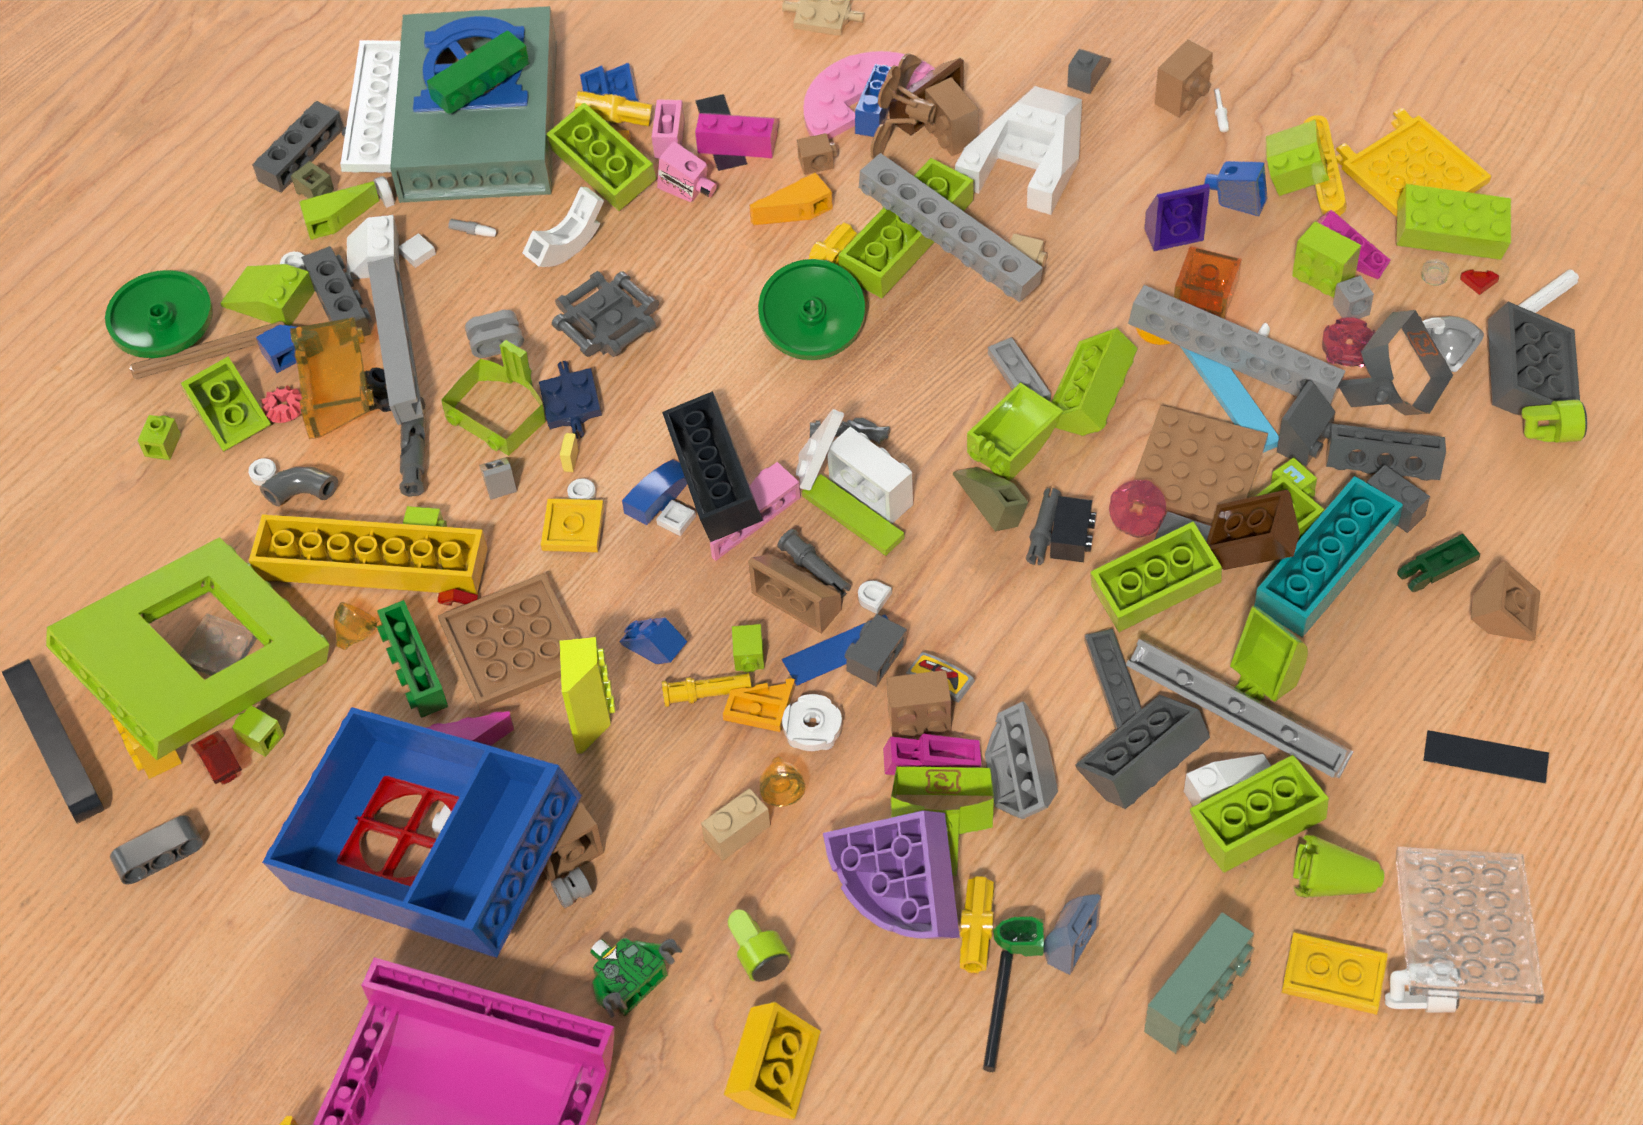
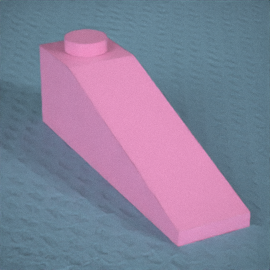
(774, 492)

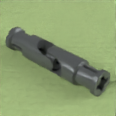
(412, 456)

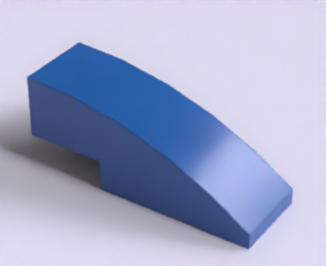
(654, 492)

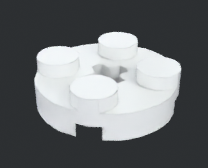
(812, 738)

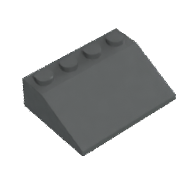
(1530, 360)

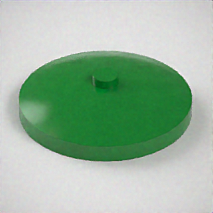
(811, 309)
(159, 314)

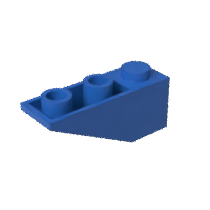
(868, 112)

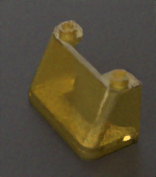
(331, 375)

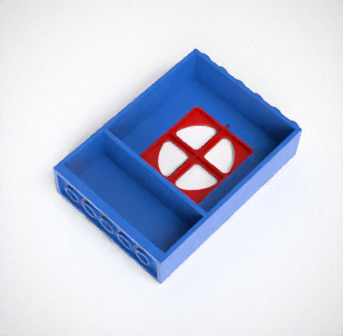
(479, 866)

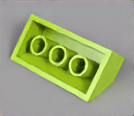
(1093, 381)
(1259, 813)

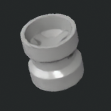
(571, 887)

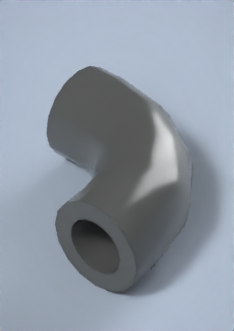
(297, 481)

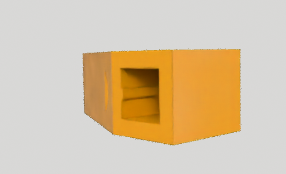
(793, 203)

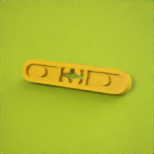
(1330, 192)

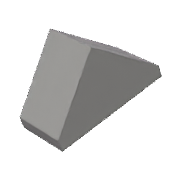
(498, 478)

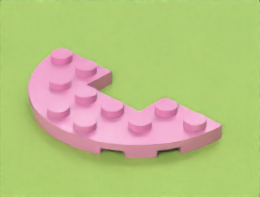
(842, 86)

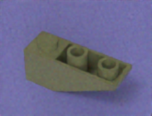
(994, 497)

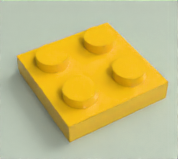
(572, 525)

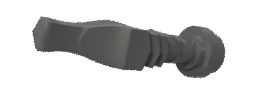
(861, 425)

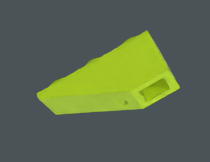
(335, 210)

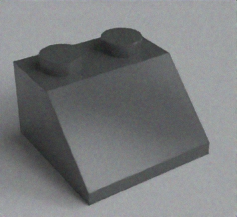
(1306, 425)

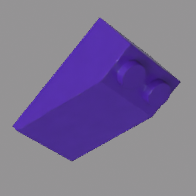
(1177, 217)

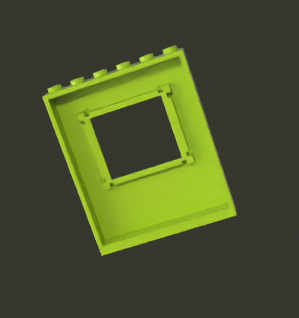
(150, 683)

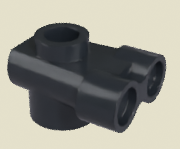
(376, 381)

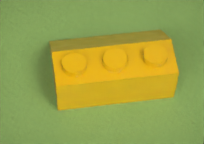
(772, 1061)

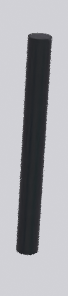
(998, 1011)

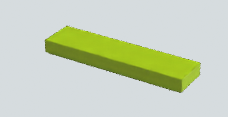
(853, 515)

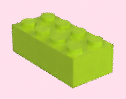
(601, 156)
(1453, 221)
(1156, 576)

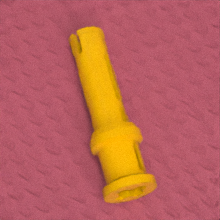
(692, 690)

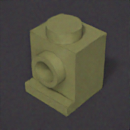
(318, 183)

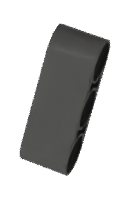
(156, 849)

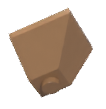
(1507, 605)

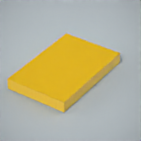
(1335, 973)

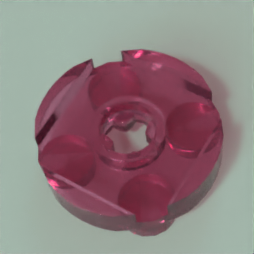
(1337, 334)
(1144, 493)

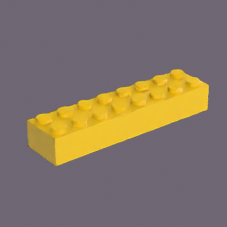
(368, 554)

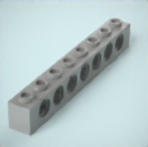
(950, 227)
(1232, 344)

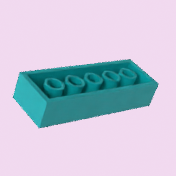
(1328, 556)

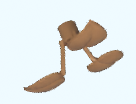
(894, 86)

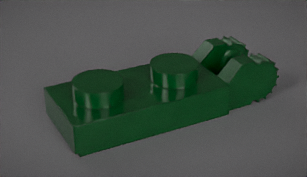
(1440, 562)

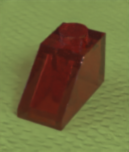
(217, 758)

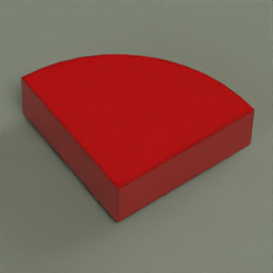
(1479, 280)
(455, 595)

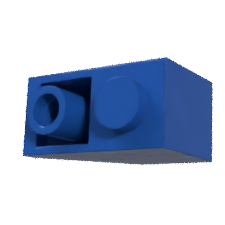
(653, 640)

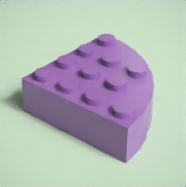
(898, 873)

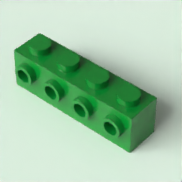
(478, 72)
(414, 663)

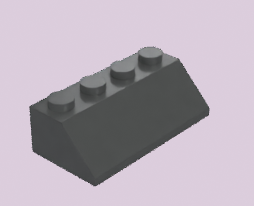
(1143, 750)

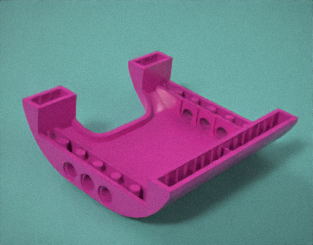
(465, 1057)

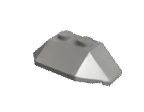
(1020, 763)

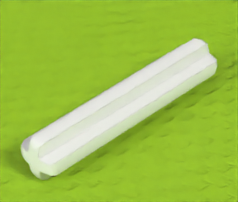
(1551, 291)

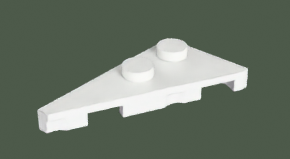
(816, 448)

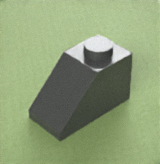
(1086, 70)

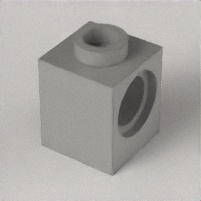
(1353, 298)

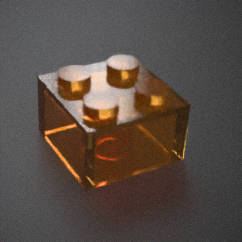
(1208, 281)

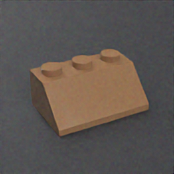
(794, 591)

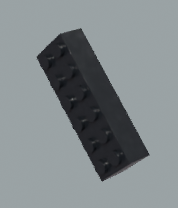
(712, 467)

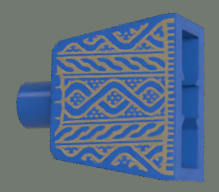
(1240, 186)

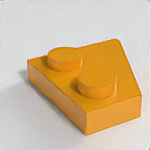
(759, 705)

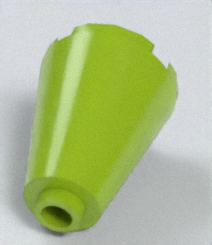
(1333, 871)

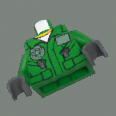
(629, 971)

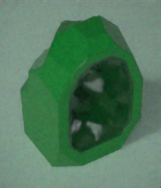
(1021, 936)

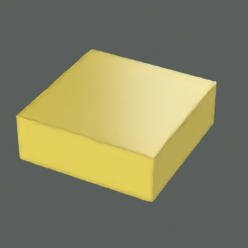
(569, 452)

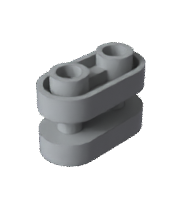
(491, 330)

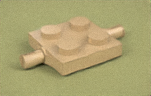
(822, 15)

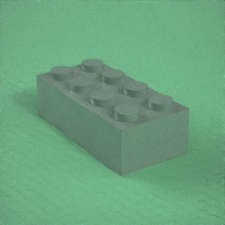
(1199, 983)

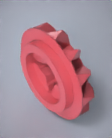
(282, 413)

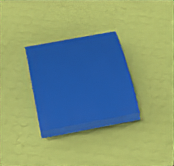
(616, 81)

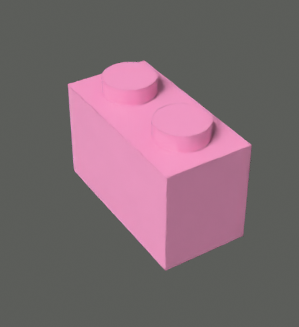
(667, 125)

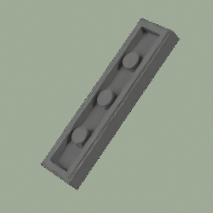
(1112, 676)

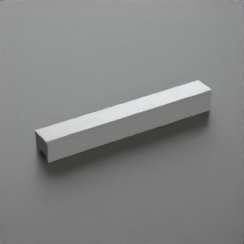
(395, 341)
(1240, 709)

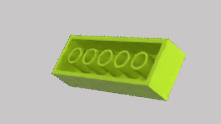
(889, 245)

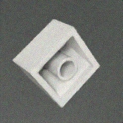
(372, 241)

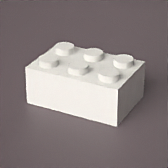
(870, 475)

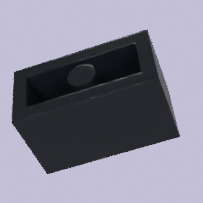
(1071, 529)

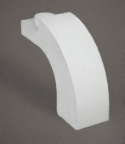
(568, 237)

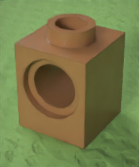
(816, 153)

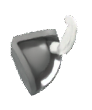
(1454, 338)

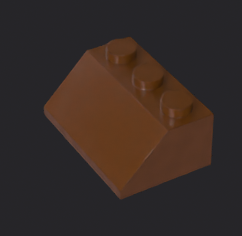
(951, 69)
(1254, 530)

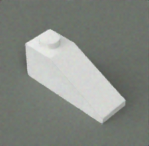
(1221, 775)

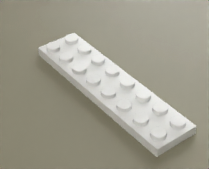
(372, 108)

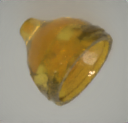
(352, 625)
(781, 783)

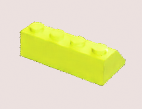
(585, 690)

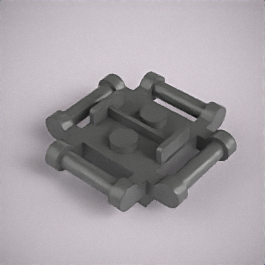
(607, 317)

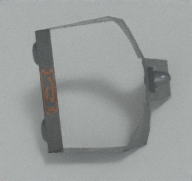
(1380, 387)

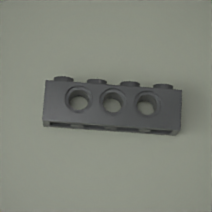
(298, 146)
(335, 289)
(1374, 442)

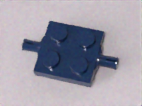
(570, 399)

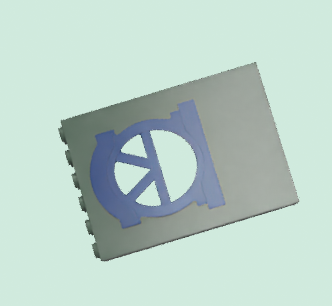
(495, 140)

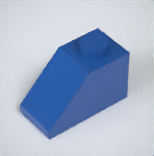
(278, 347)

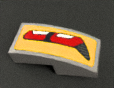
(958, 680)

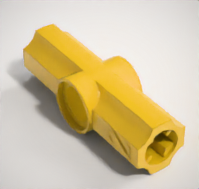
(616, 108)
(833, 244)
(976, 924)

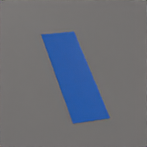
(821, 656)

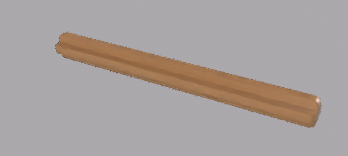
(200, 352)

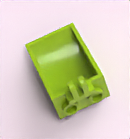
(1013, 432)
(1268, 657)

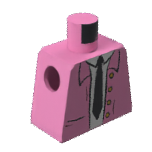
(683, 174)

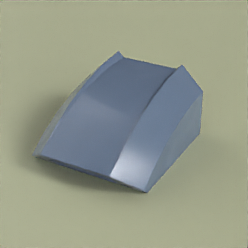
(1072, 932)

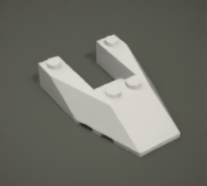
(1034, 133)

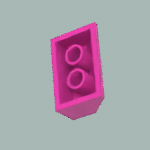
(736, 135)

